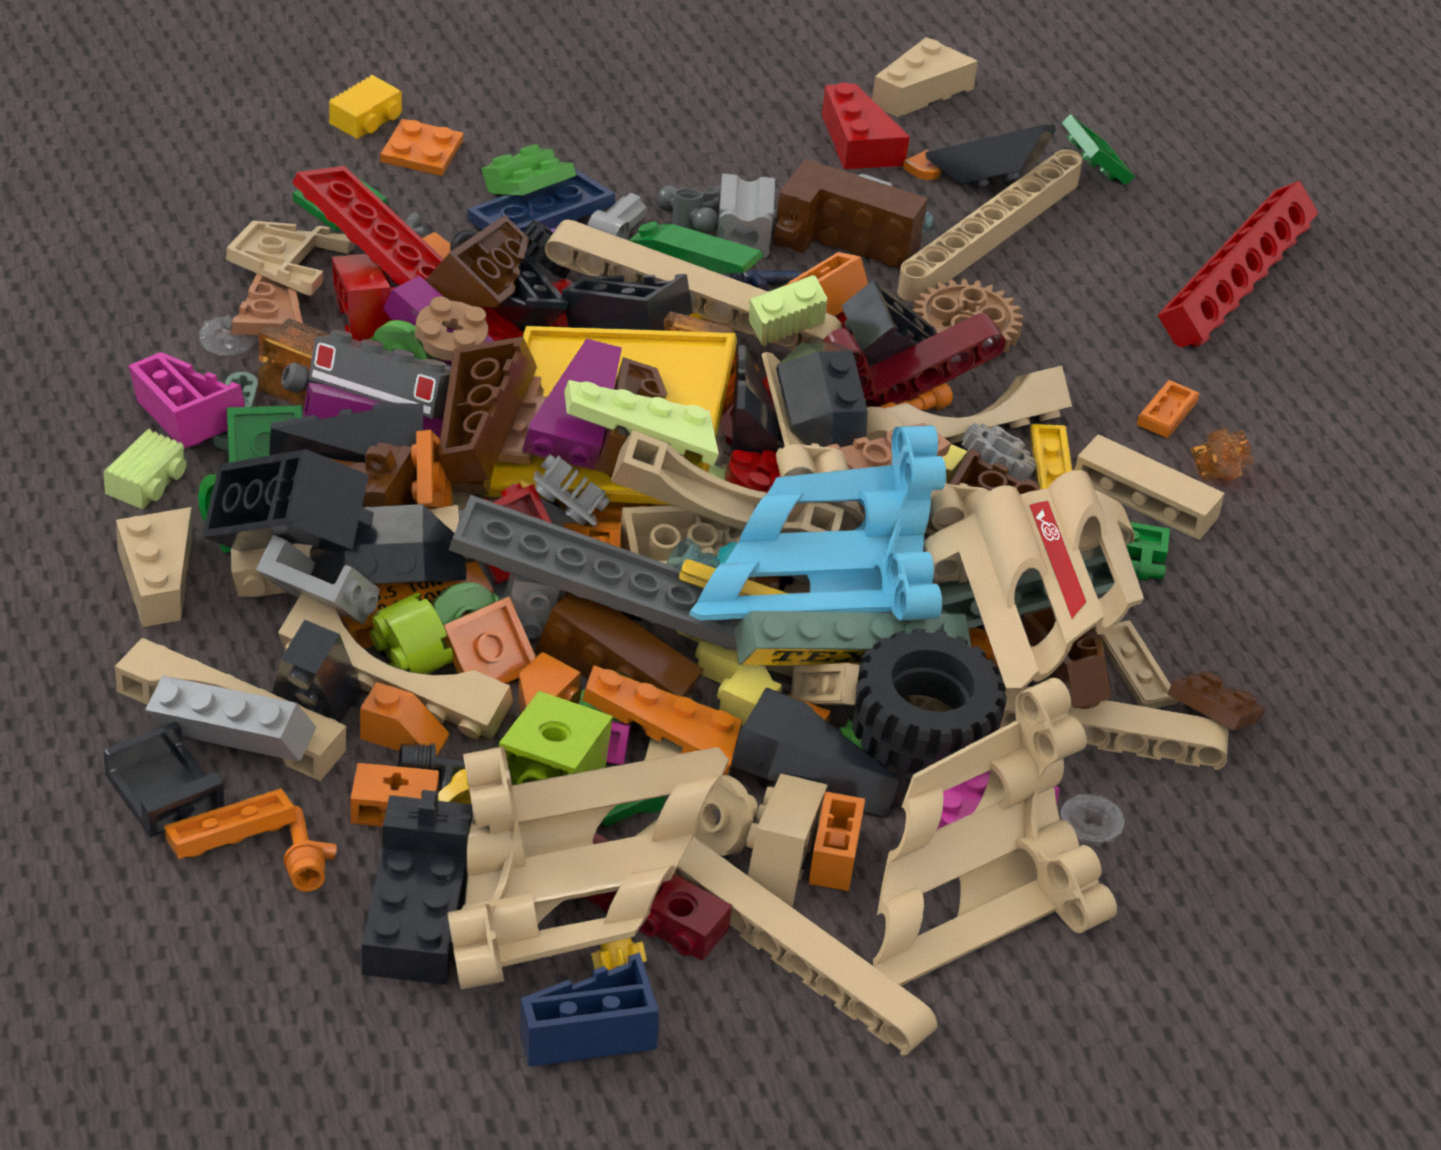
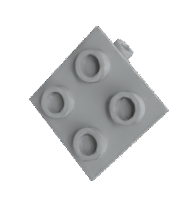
(577, 508)

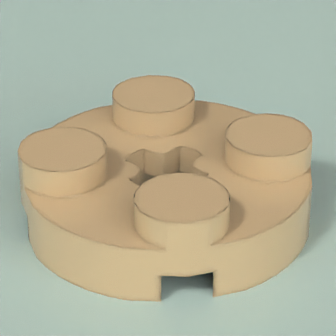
(737, 815)

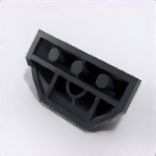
(993, 156)
(534, 299)
(823, 394)
(399, 548)

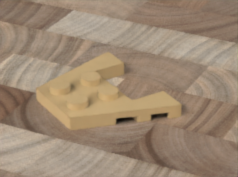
(278, 249)

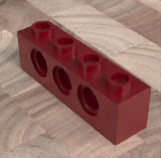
(680, 915)

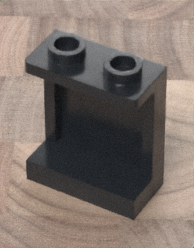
(161, 779)

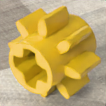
(616, 953)

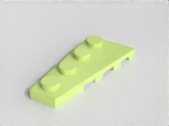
(674, 423)

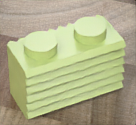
(788, 310)
(145, 469)

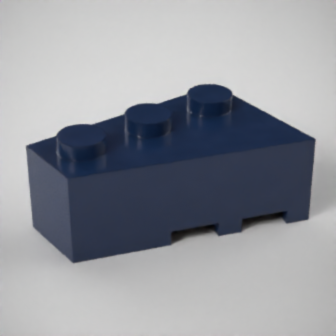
(591, 1018)

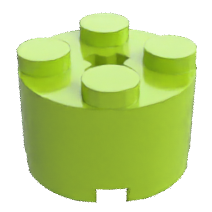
(411, 636)

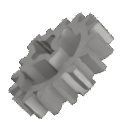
(1000, 447)

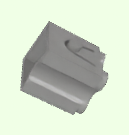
(747, 211)

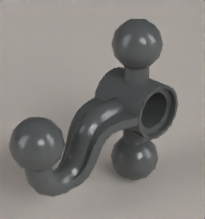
(691, 207)

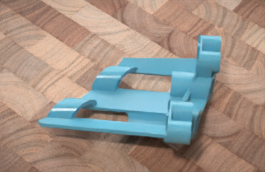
(848, 571)

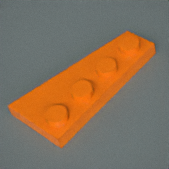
(662, 713)

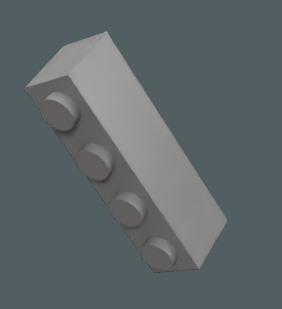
(232, 718)

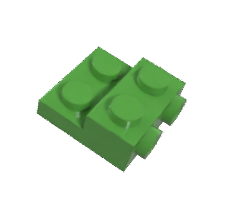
(526, 171)

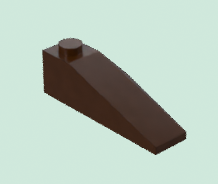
(483, 267)
(639, 380)

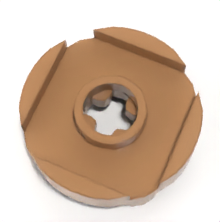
(444, 314)

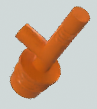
(306, 858)

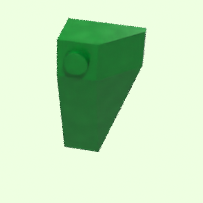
(697, 248)

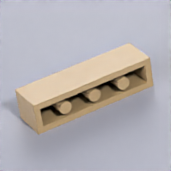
(1150, 487)

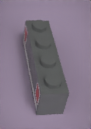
(379, 373)

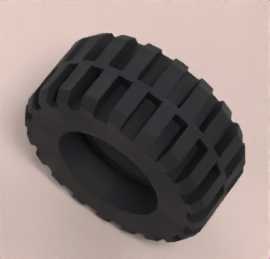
(933, 668)

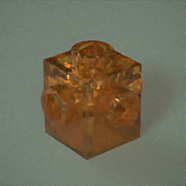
(1223, 455)

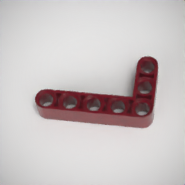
(925, 363)

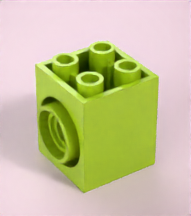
(556, 740)

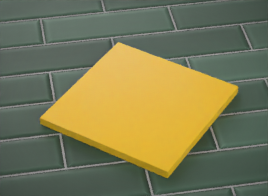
(692, 368)

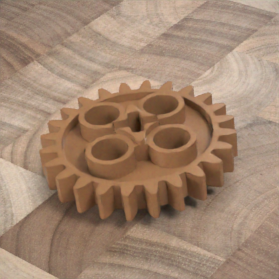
(956, 303)

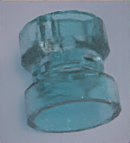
(691, 550)

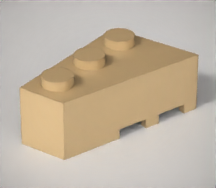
(923, 76)
(156, 562)
(784, 834)

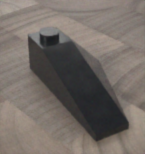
(753, 414)
(795, 741)

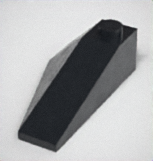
(350, 433)

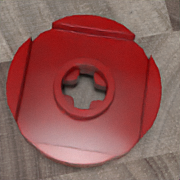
(752, 470)

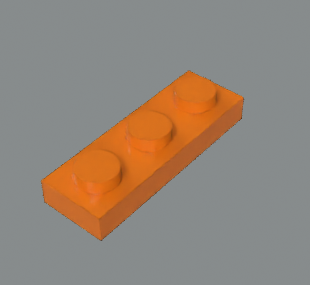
(230, 824)

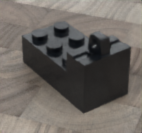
(289, 497)
(415, 886)

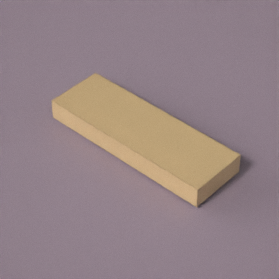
(1137, 666)
(826, 683)

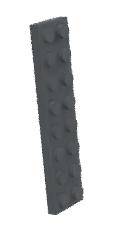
(585, 568)

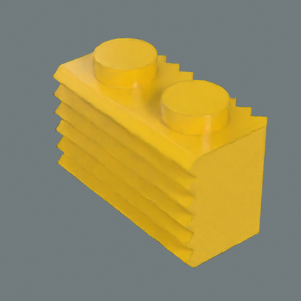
(365, 107)

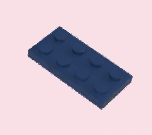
(548, 205)

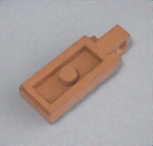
(514, 442)

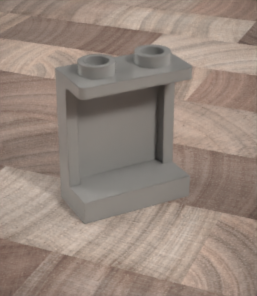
(291, 571)

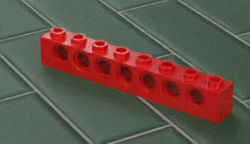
(1238, 265)

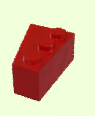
(861, 129)
(361, 294)

